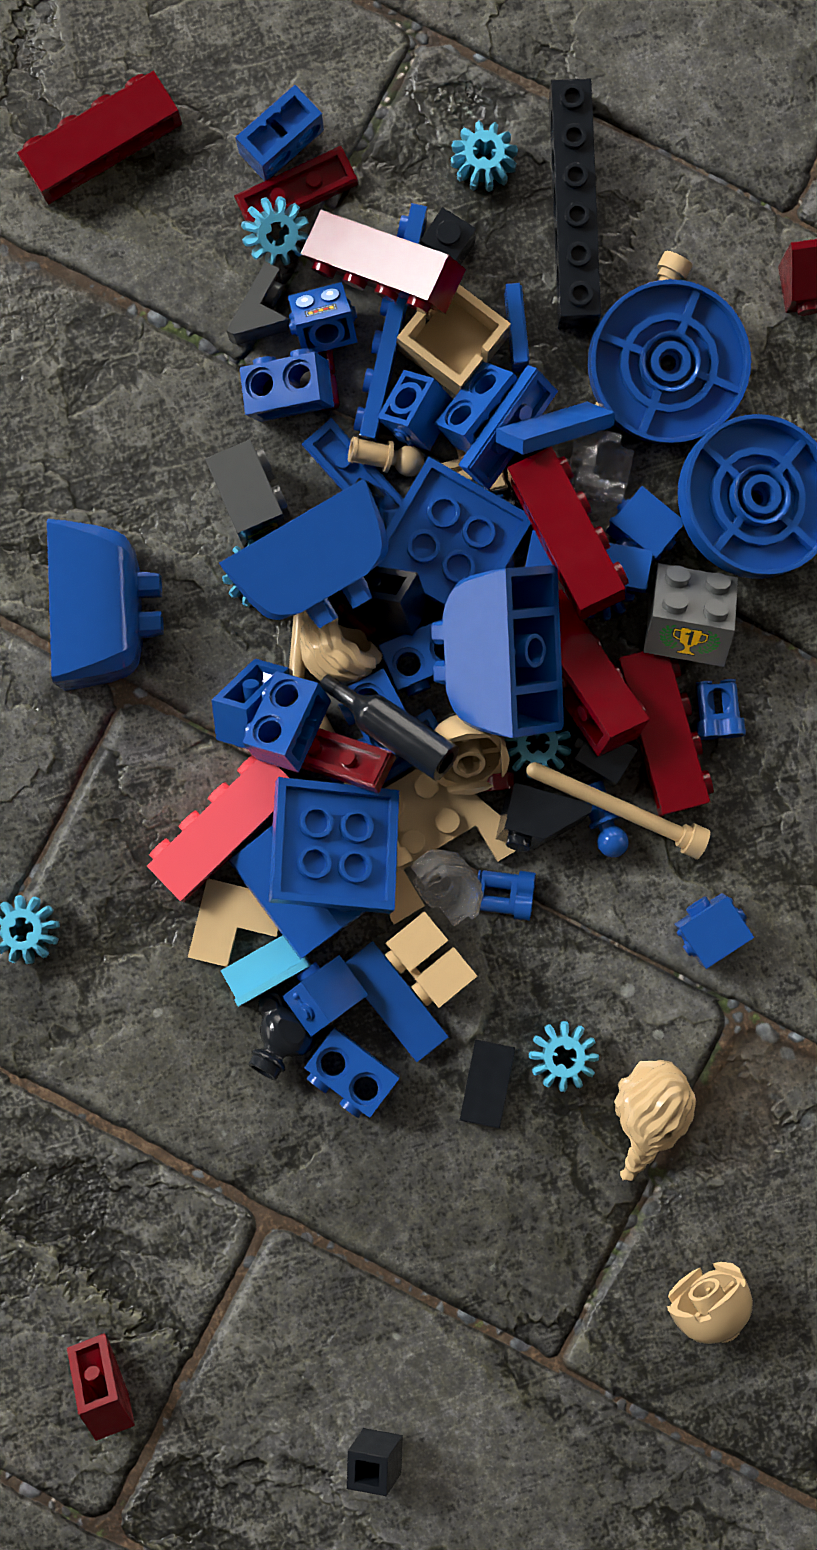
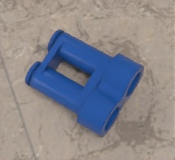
(719, 725)
(521, 894)

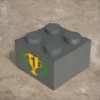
(245, 489)
(691, 615)

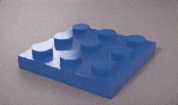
(451, 530)
(334, 846)

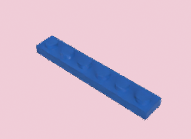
(385, 342)

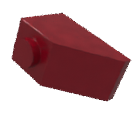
(799, 277)
(99, 1387)

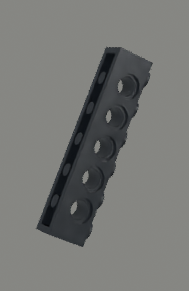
(574, 203)

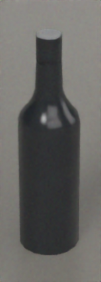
(396, 729)

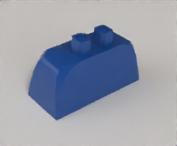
(313, 558)
(96, 605)
(503, 651)

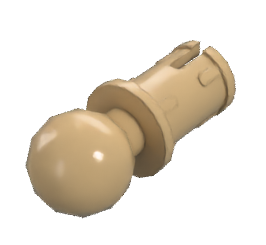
(406, 460)

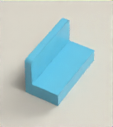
(263, 970)

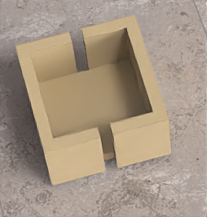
(454, 342)
(440, 979)

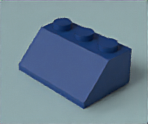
(300, 925)

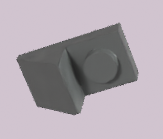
(253, 317)

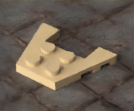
(431, 819)

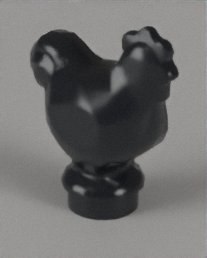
(281, 1036)

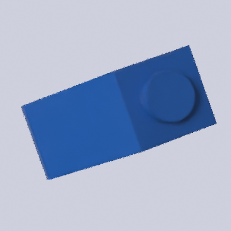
(241, 699)

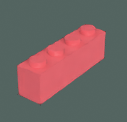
(218, 831)

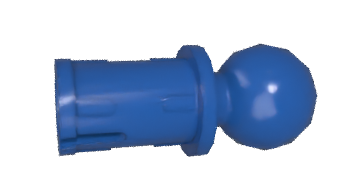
(611, 840)

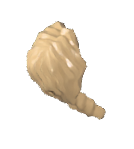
(337, 651)
(653, 1111)

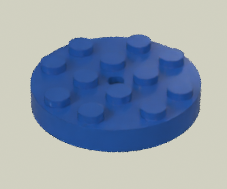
(708, 354)
(717, 503)

